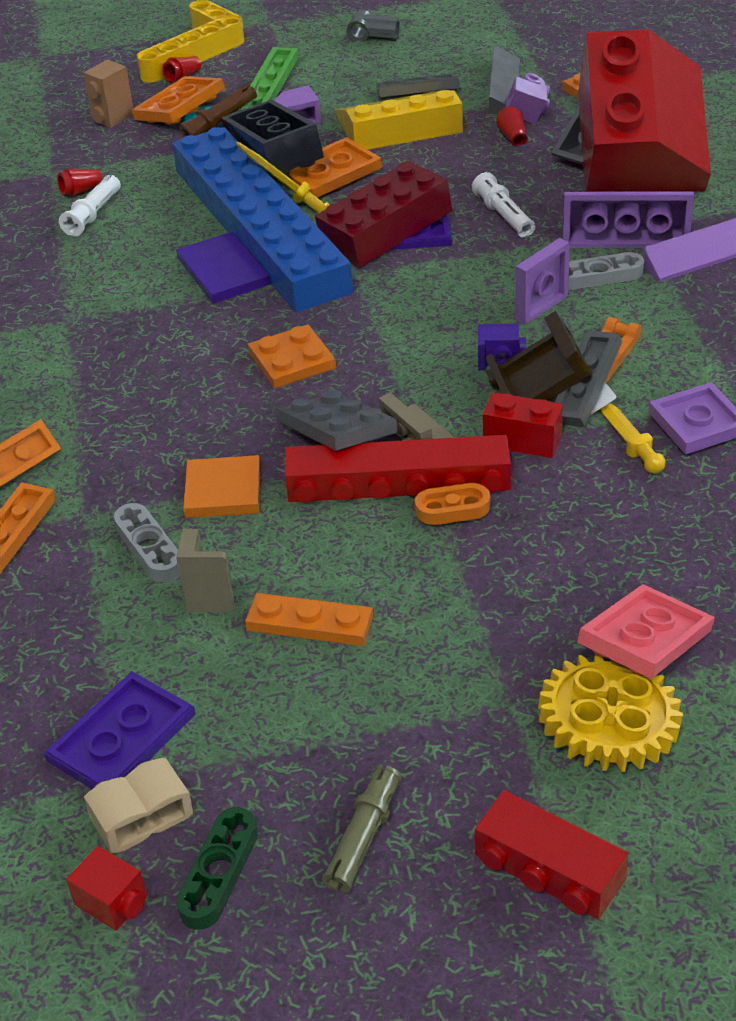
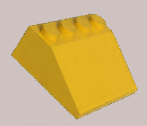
(403, 119)

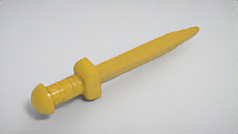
(301, 192)
(637, 444)

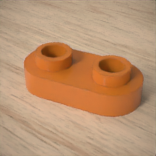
(452, 503)

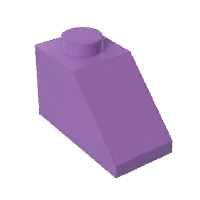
(303, 102)

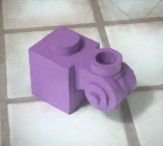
(529, 97)

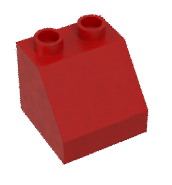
(641, 115)

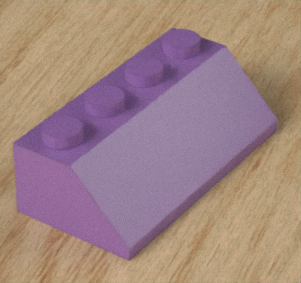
(625, 218)

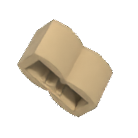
(137, 805)

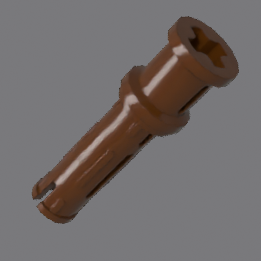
(210, 118)

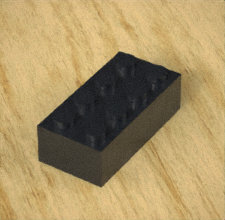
(276, 135)

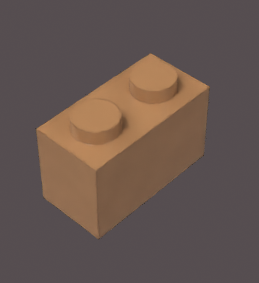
(108, 93)

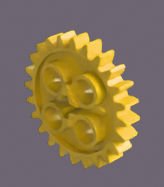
(609, 713)

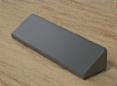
(503, 73)

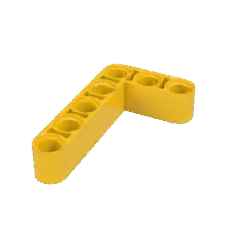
(213, 33)

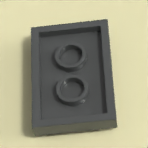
(337, 420)

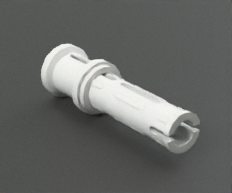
(497, 198)
(85, 210)

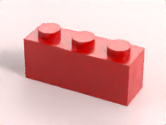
(551, 855)

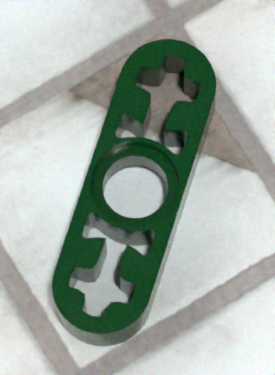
(222, 885)

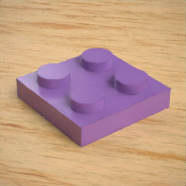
(542, 281)
(696, 417)

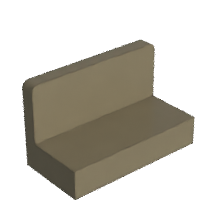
(411, 420)
(203, 576)

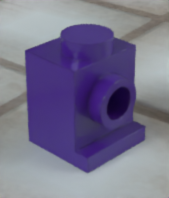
(500, 340)

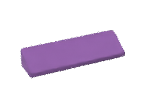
(691, 251)

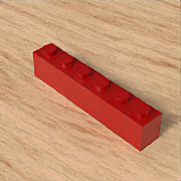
(396, 468)

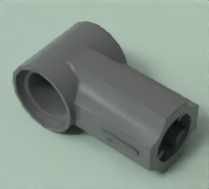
(375, 27)

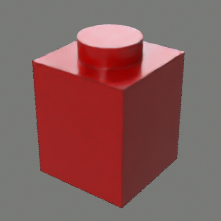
(107, 888)

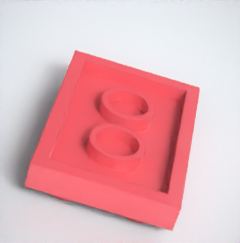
(645, 631)

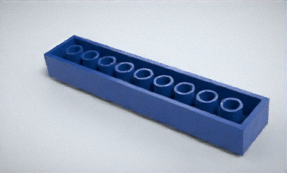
(264, 218)

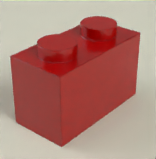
(529, 423)

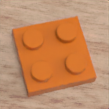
(291, 356)

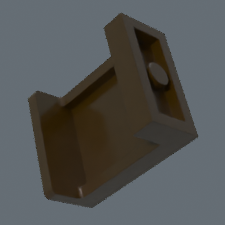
(543, 367)

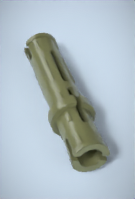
(369, 813)

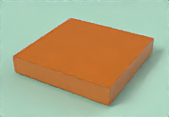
(222, 486)

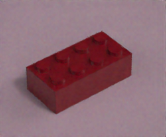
(385, 212)

